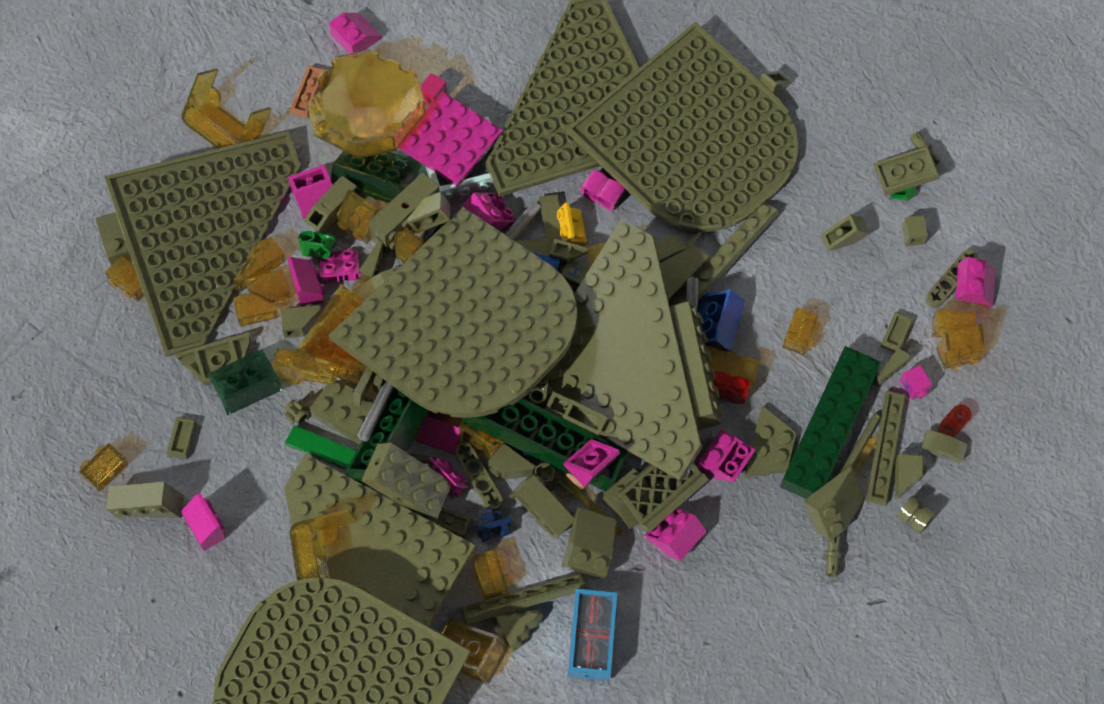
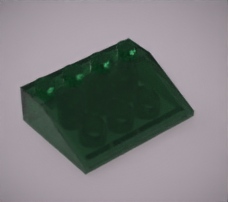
(377, 175)

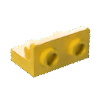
(571, 225)

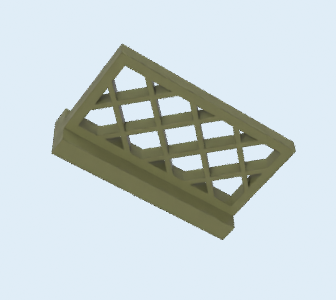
(668, 503)

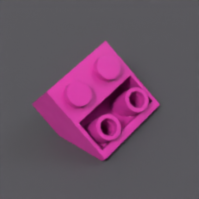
(309, 187)
(490, 209)
(725, 457)
(204, 521)
(677, 534)

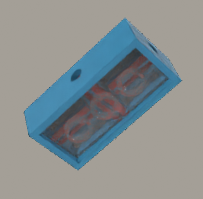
(592, 634)

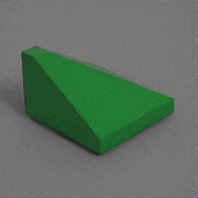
(905, 194)

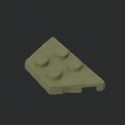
(212, 356)
(772, 446)

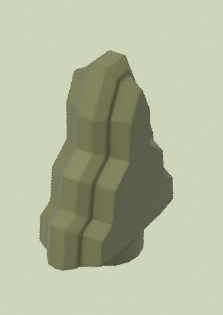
(515, 626)

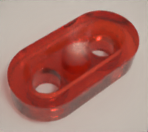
(953, 422)

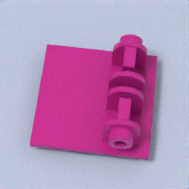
(340, 264)
(445, 469)

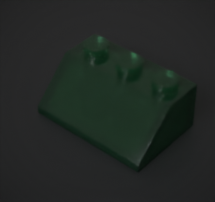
(245, 382)

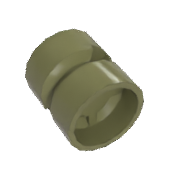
(915, 514)

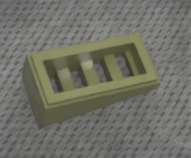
(372, 263)
(896, 363)

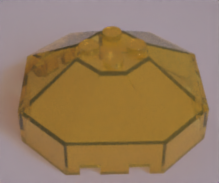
(366, 104)

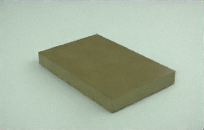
(906, 171)

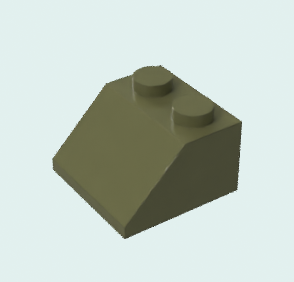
(619, 508)

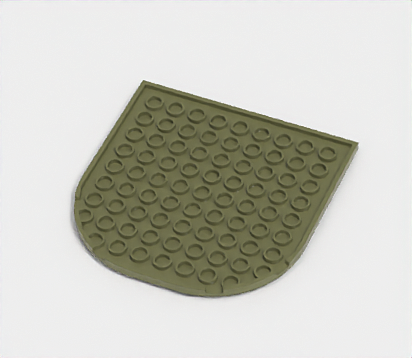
(692, 135)
(464, 321)
(335, 647)

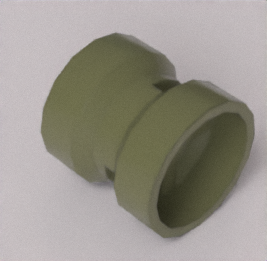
(545, 471)

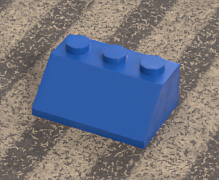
(721, 317)

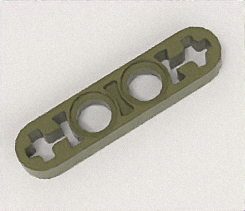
(950, 277)
(476, 478)

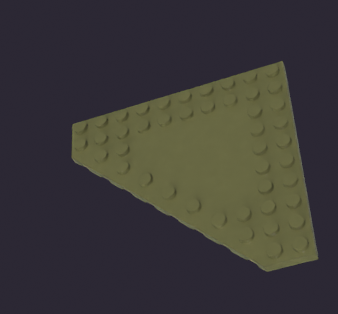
(573, 74)
(195, 227)
(629, 356)
(388, 549)

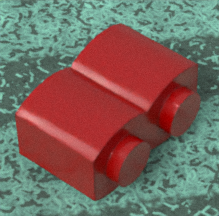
(732, 388)

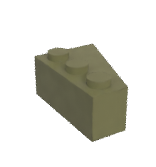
(144, 500)
(543, 506)

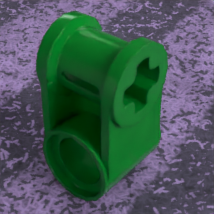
(314, 244)

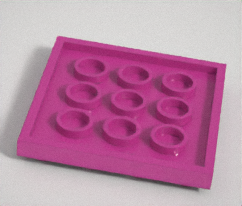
(450, 139)

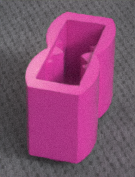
(602, 190)

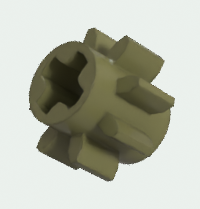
(296, 411)

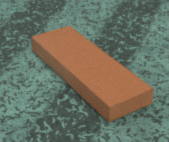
(307, 90)

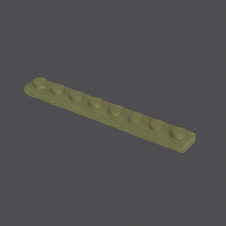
(730, 251)

